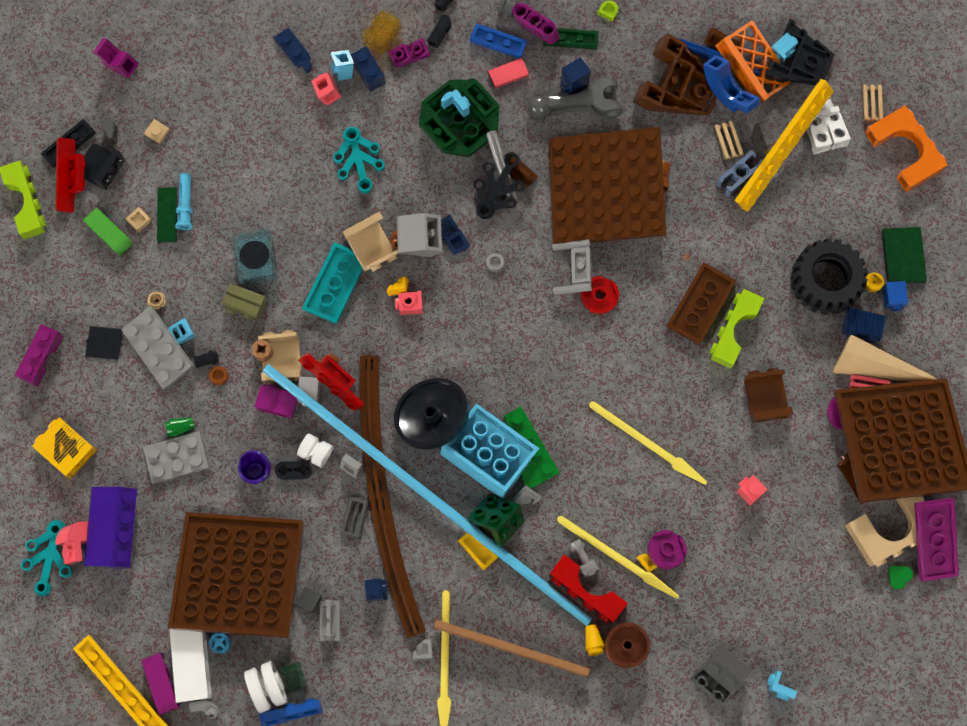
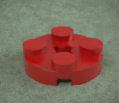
(608, 302)

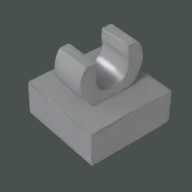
(351, 464)

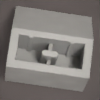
(419, 234)

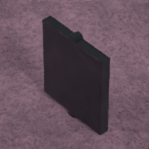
(104, 343)

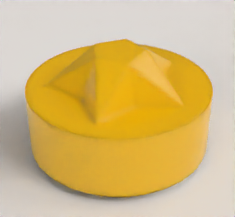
(875, 282)

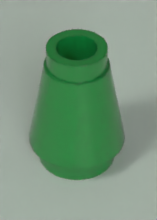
(179, 426)

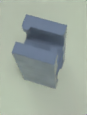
(731, 174)

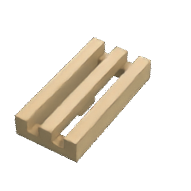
(872, 101)
(724, 126)

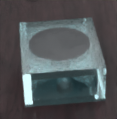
(255, 257)

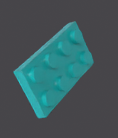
(334, 284)

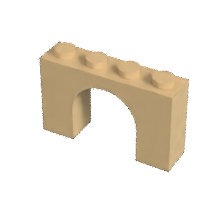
(873, 546)

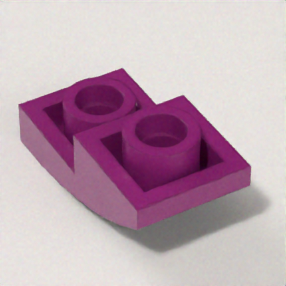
(408, 54)

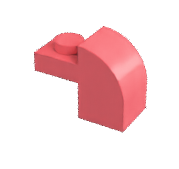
(72, 538)

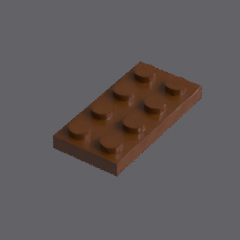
(701, 303)

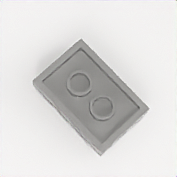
(176, 457)

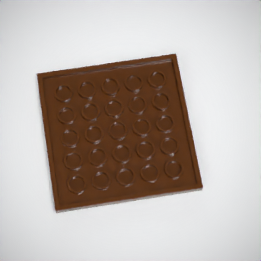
(607, 186)
(903, 440)
(236, 575)

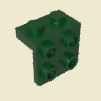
(499, 516)

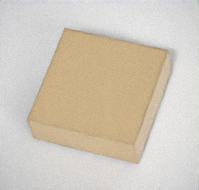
(138, 219)

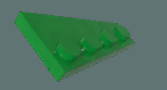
(541, 466)

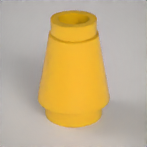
(593, 641)

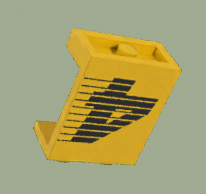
(64, 447)

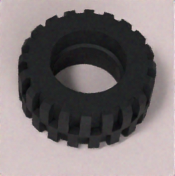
(841, 256)

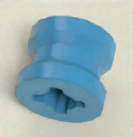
(217, 641)

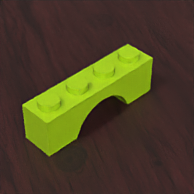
(28, 220)
(727, 349)

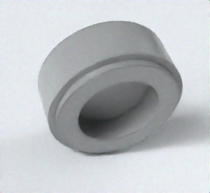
(495, 262)

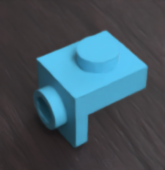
(461, 103)
(783, 693)

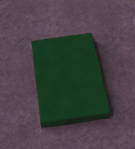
(904, 255)

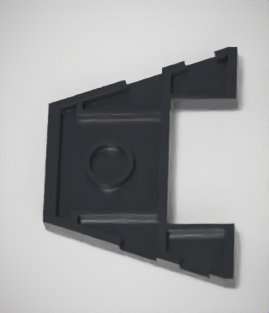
(809, 63)

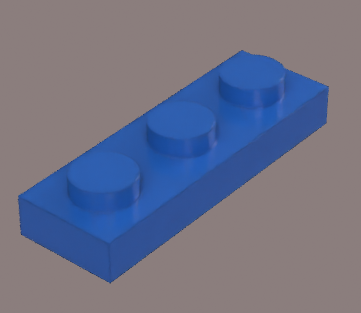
(498, 41)
(291, 712)

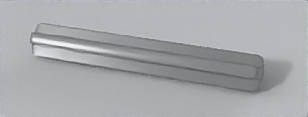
(499, 159)

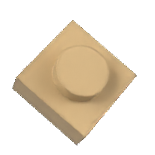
(156, 131)

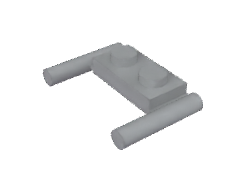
(580, 266)

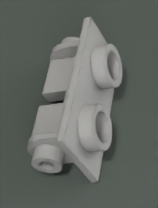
(329, 620)

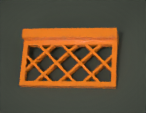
(744, 70)

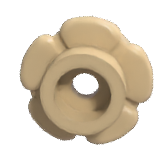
(156, 295)

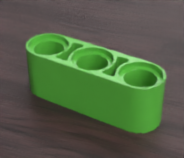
(108, 231)

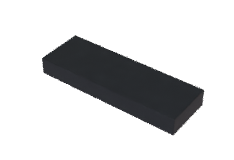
(80, 133)

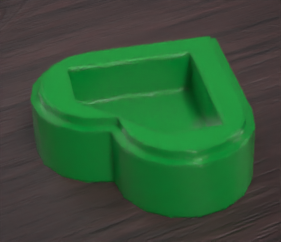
(899, 576)

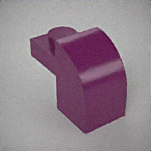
(114, 59)

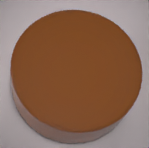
(218, 375)

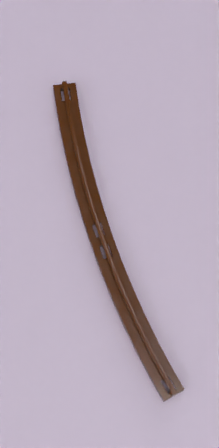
(384, 519)

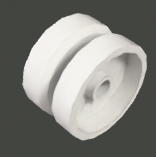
(265, 687)

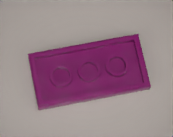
(936, 539)

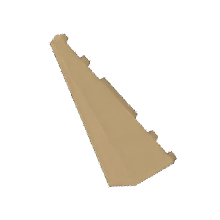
(869, 361)

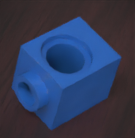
(895, 295)

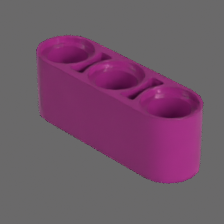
(532, 16)
(159, 683)

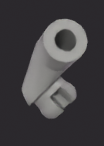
(206, 706)

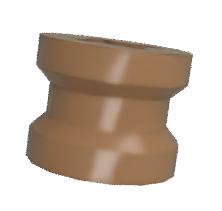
(264, 354)

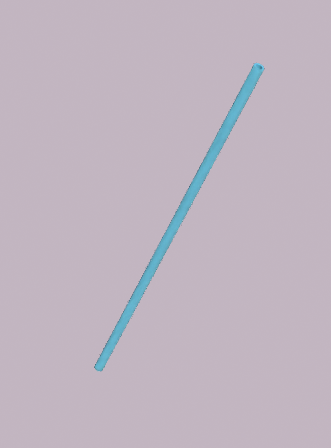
(428, 495)

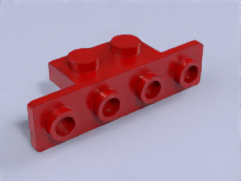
(69, 174)
(334, 377)

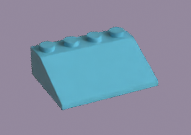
(490, 452)

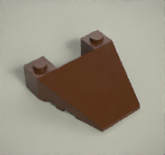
(683, 83)

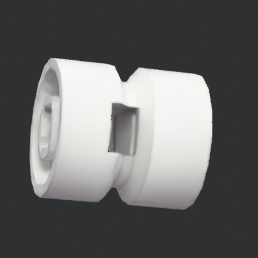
(315, 450)

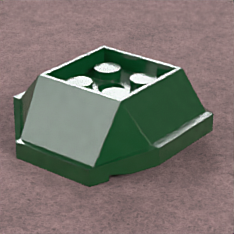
(459, 137)

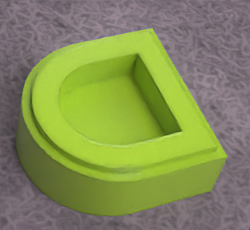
(608, 10)

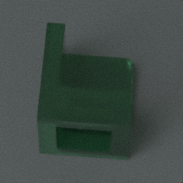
(293, 676)

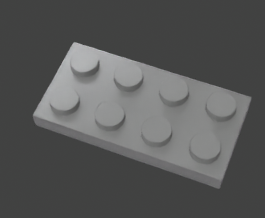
(157, 348)

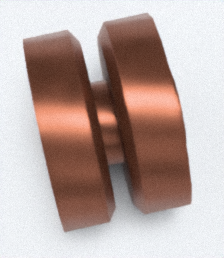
(637, 639)

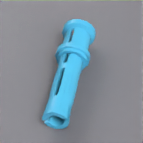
(184, 210)

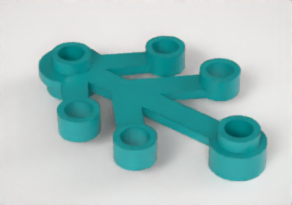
(357, 157)
(49, 554)

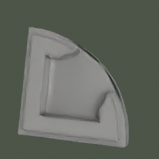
(526, 496)
(423, 650)

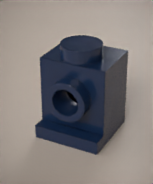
(376, 590)

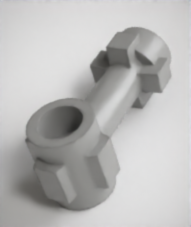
(589, 566)

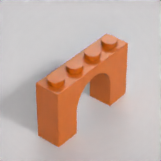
(903, 124)

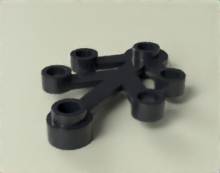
(497, 188)

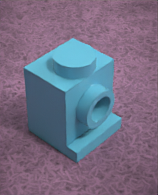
(785, 47)
(342, 65)

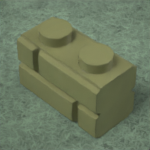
(244, 302)

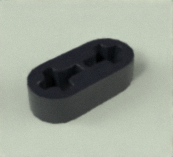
(293, 475)

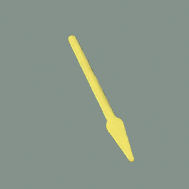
(678, 463)
(647, 577)
(444, 701)

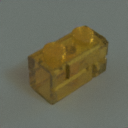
(381, 32)

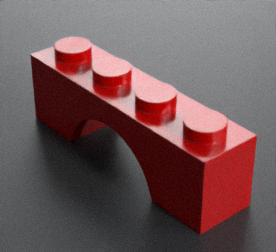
(567, 574)

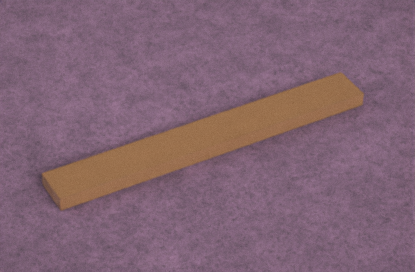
(511, 648)

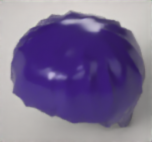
(254, 467)

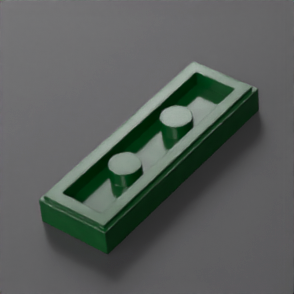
(575, 39)
(166, 215)

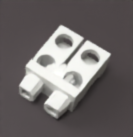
(828, 130)

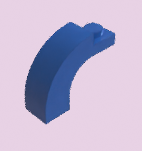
(725, 88)

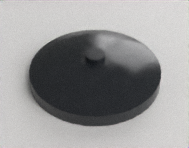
(431, 413)

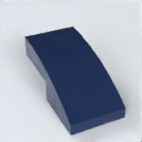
(453, 236)

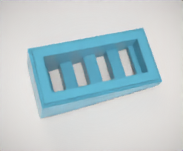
(177, 326)

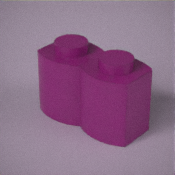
(276, 401)

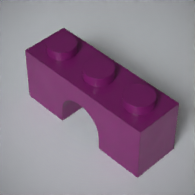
(33, 364)

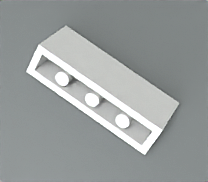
(190, 665)

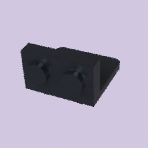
(102, 165)

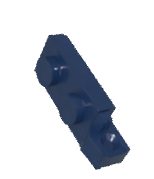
(294, 49)

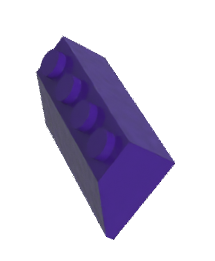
(110, 527)

